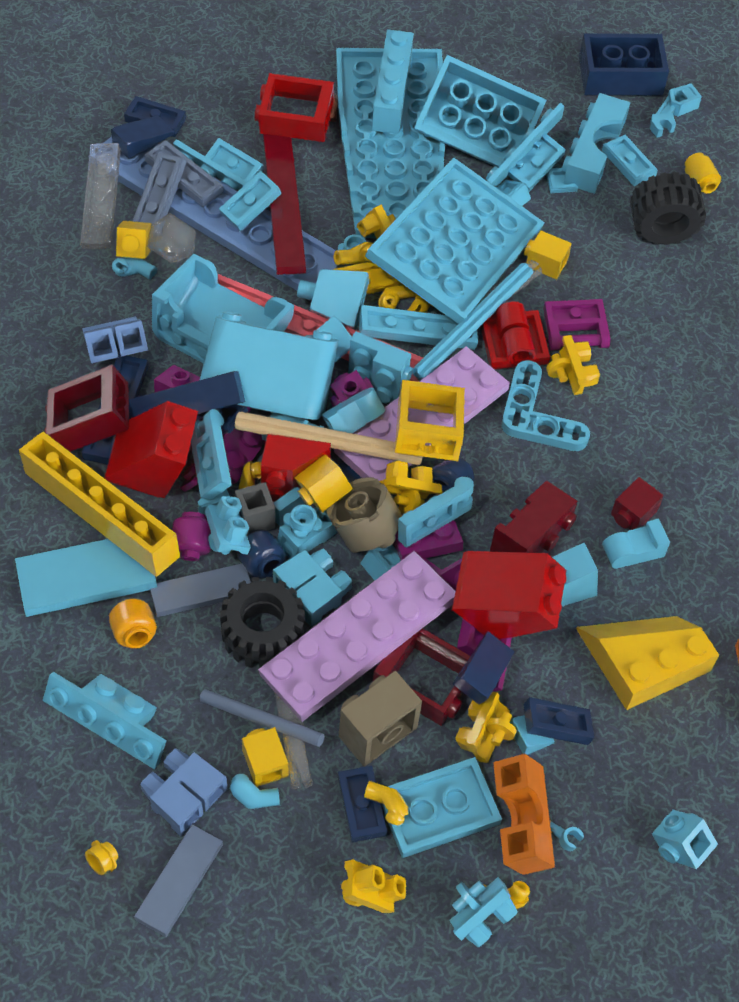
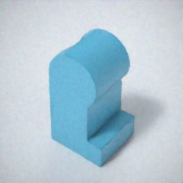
(354, 412)
(294, 545)
(637, 545)

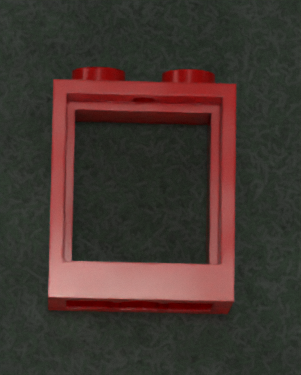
(290, 124)

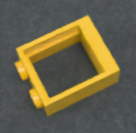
(412, 436)

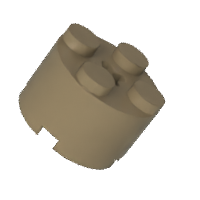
(366, 516)

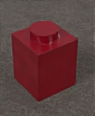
(636, 505)

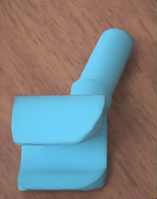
(562, 834)

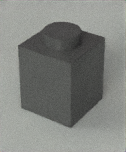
(257, 507)

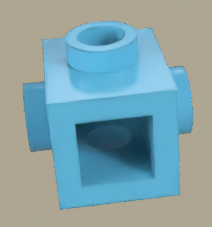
(684, 839)

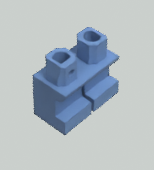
(115, 337)
(186, 792)

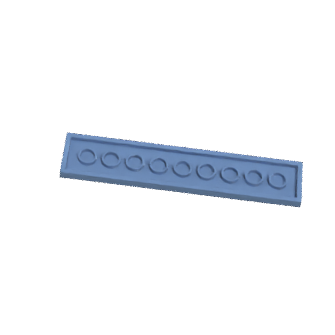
(251, 243)

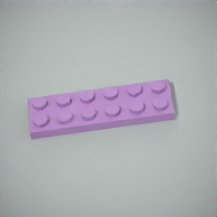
(462, 370)
(357, 635)

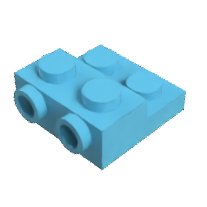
(381, 364)

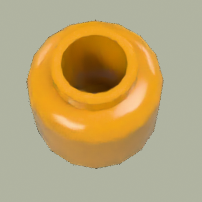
(132, 623)

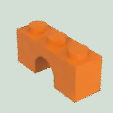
(528, 841)

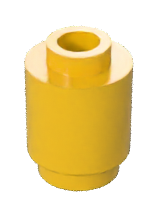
(703, 170)

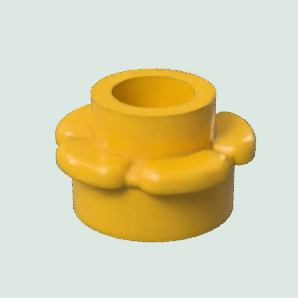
(102, 857)

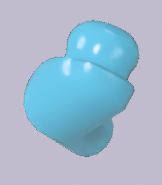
(129, 266)
(250, 795)

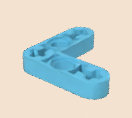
(532, 420)

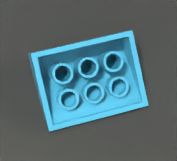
(478, 112)

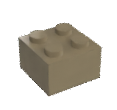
(379, 717)

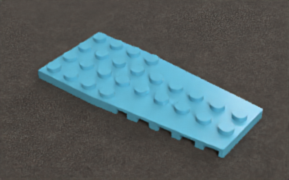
(378, 164)

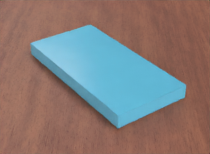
(79, 576)

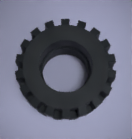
(667, 208)
(256, 599)

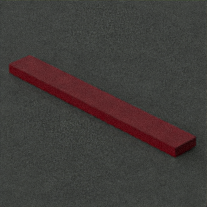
(285, 208)

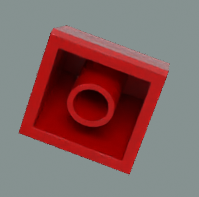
(152, 449)
(509, 592)

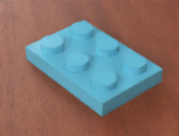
(444, 807)

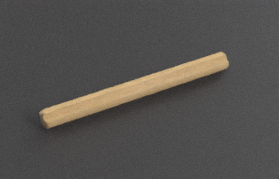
(338, 439)

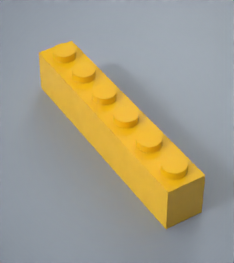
(100, 504)

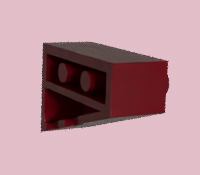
(538, 522)

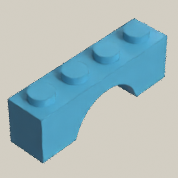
(392, 81)
(587, 162)

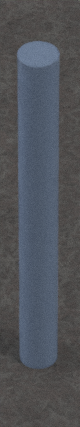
(261, 717)

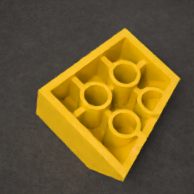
(649, 655)

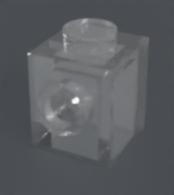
(172, 239)

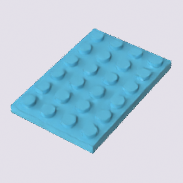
(455, 240)

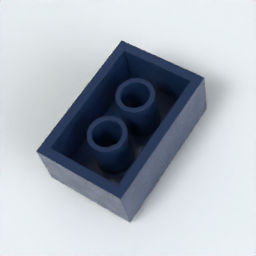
(623, 64)

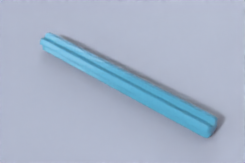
(473, 321)

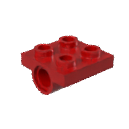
(514, 337)

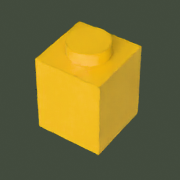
(133, 239)
(549, 253)
(322, 483)
(265, 756)

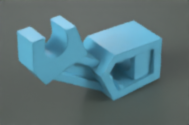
(688, 99)

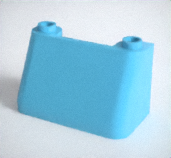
(191, 300)
(275, 367)

